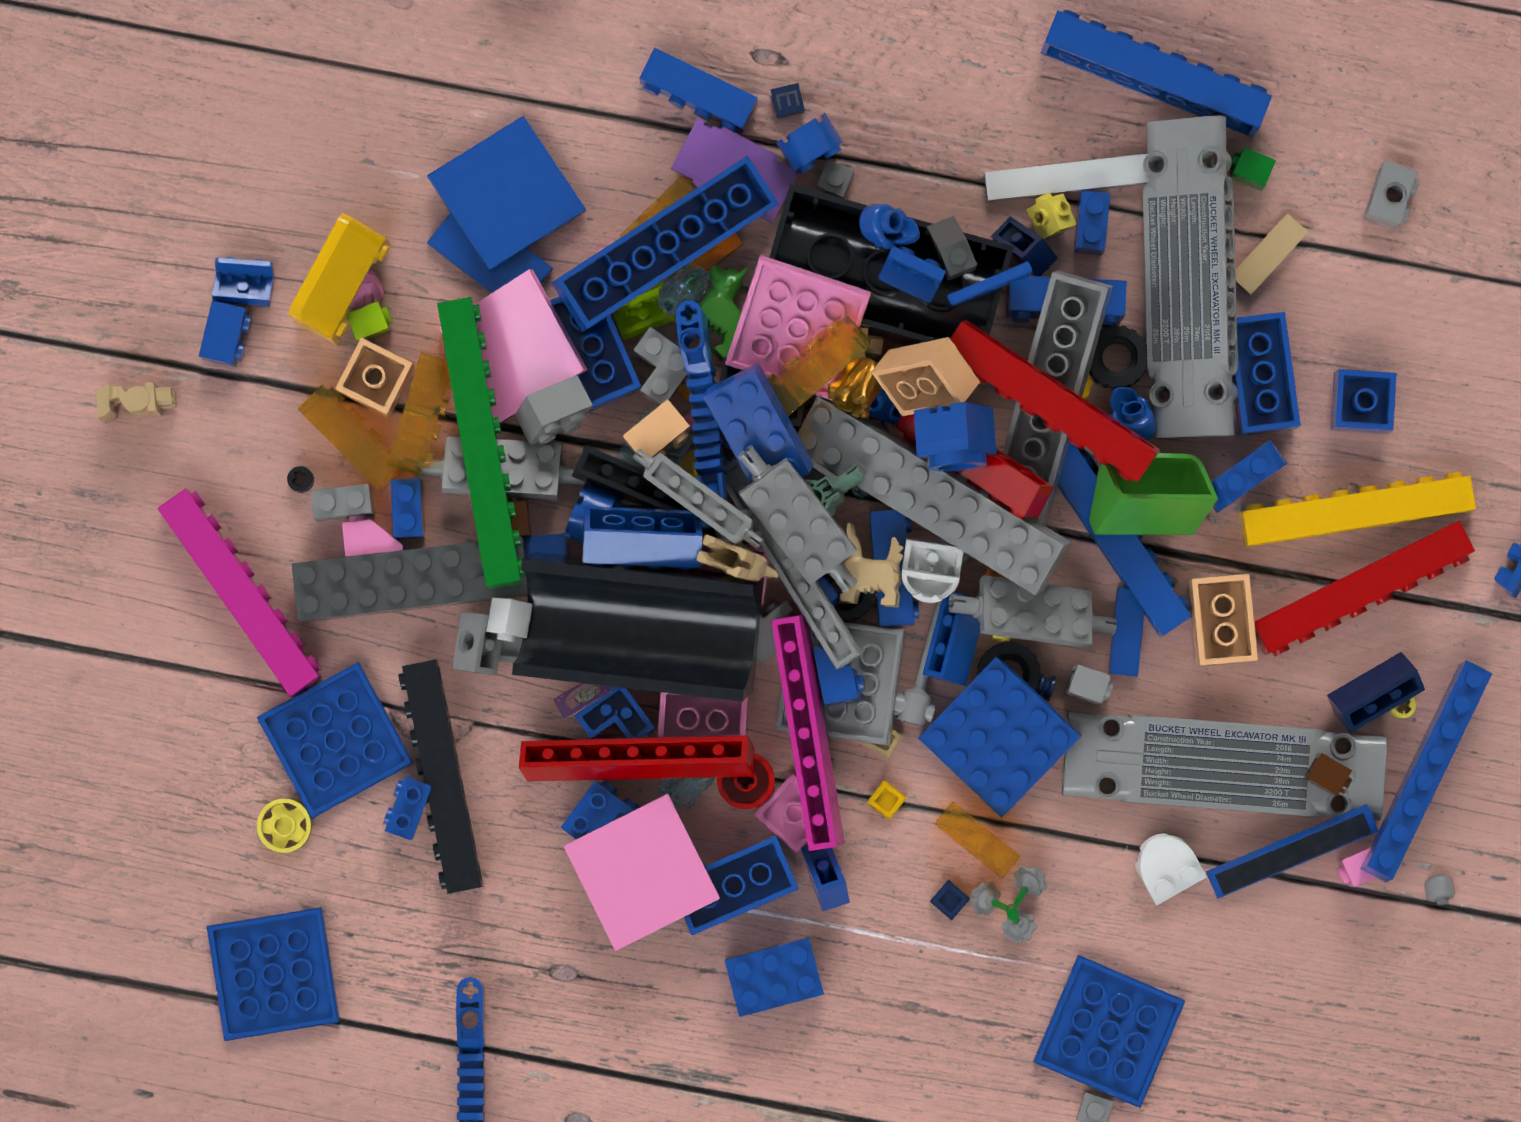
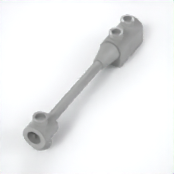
(914, 703)

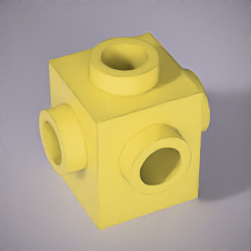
(1051, 215)

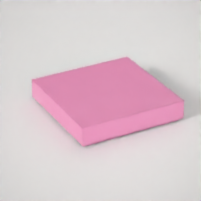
(784, 815)

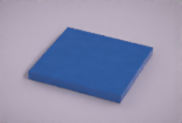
(506, 193)
(335, 740)
(273, 974)
(1109, 1031)

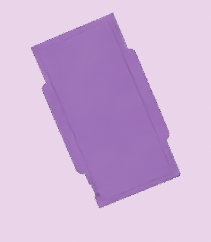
(713, 150)

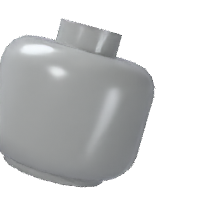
(1439, 889)

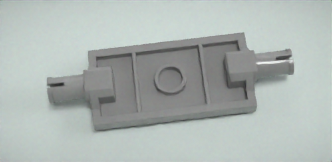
(532, 469)
(797, 520)
(1052, 616)

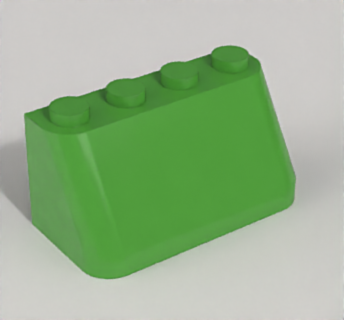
(1166, 501)

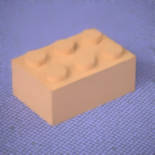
(925, 376)
(1222, 620)

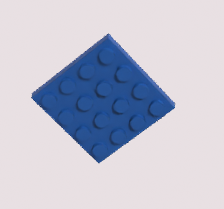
(999, 736)

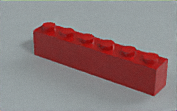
(1002, 478)

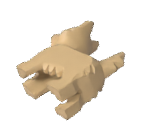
(735, 560)
(874, 574)

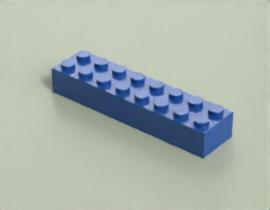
(1155, 72)
(664, 243)

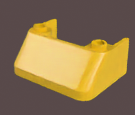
(337, 277)

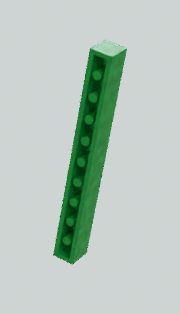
(479, 442)

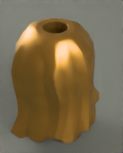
(855, 388)

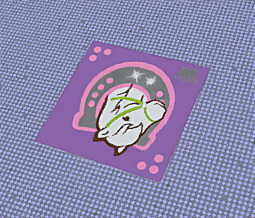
(579, 698)

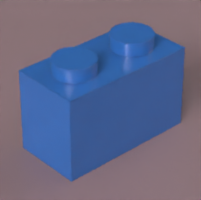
(1091, 223)
(225, 334)
(407, 508)

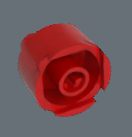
(756, 793)

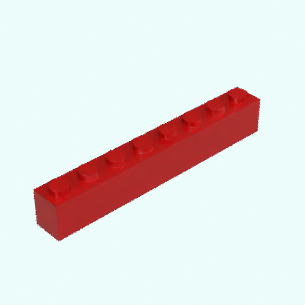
(1054, 403)
(1363, 587)
(637, 758)

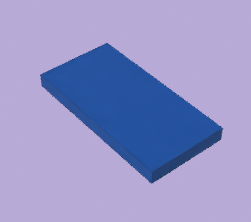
(455, 247)

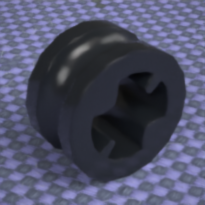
(292, 477)

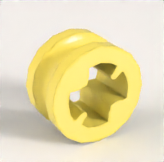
(1412, 707)

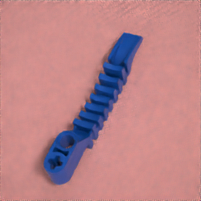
(701, 376)
(470, 1053)

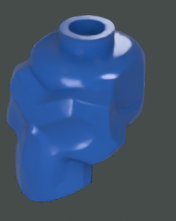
(887, 226)
(1133, 412)

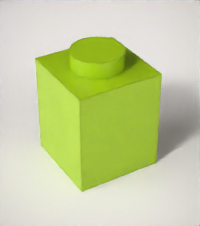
(370, 321)

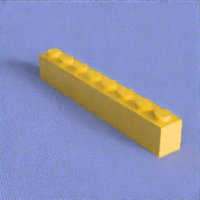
(1357, 511)

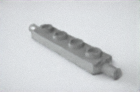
(698, 499)

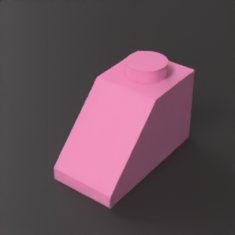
(366, 538)

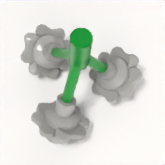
(1018, 923)

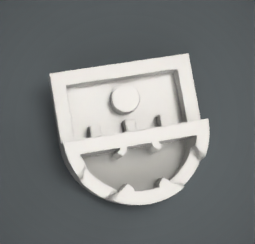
(931, 569)
(1167, 866)

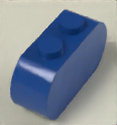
(1247, 474)

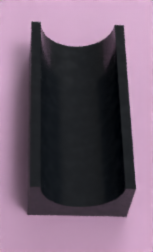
(826, 239)
(640, 627)

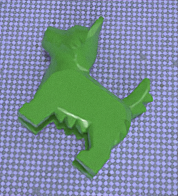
(719, 305)

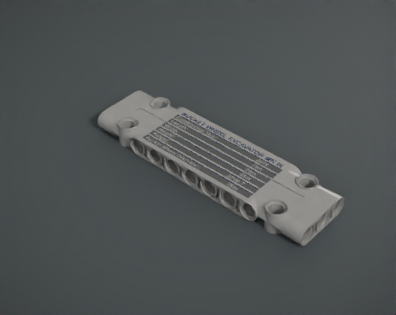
(1190, 277)
(1219, 765)

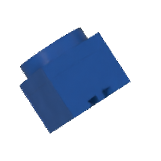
(955, 436)

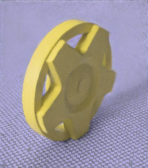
(284, 825)

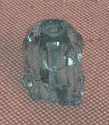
(682, 285)
(685, 789)

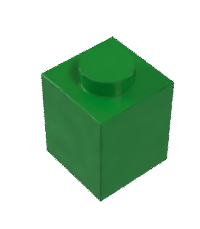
(1251, 168)

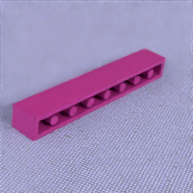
(239, 592)
(808, 732)

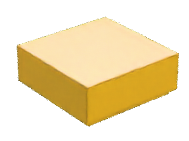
(886, 800)

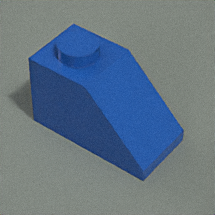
(837, 685)
(826, 877)

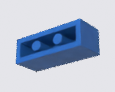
(952, 645)

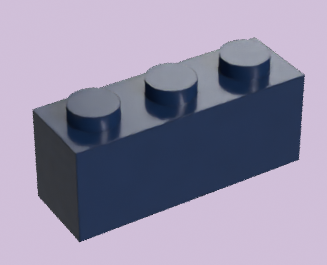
(1376, 692)

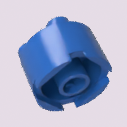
(809, 143)
(590, 496)

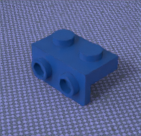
(912, 274)
(243, 281)
(408, 807)

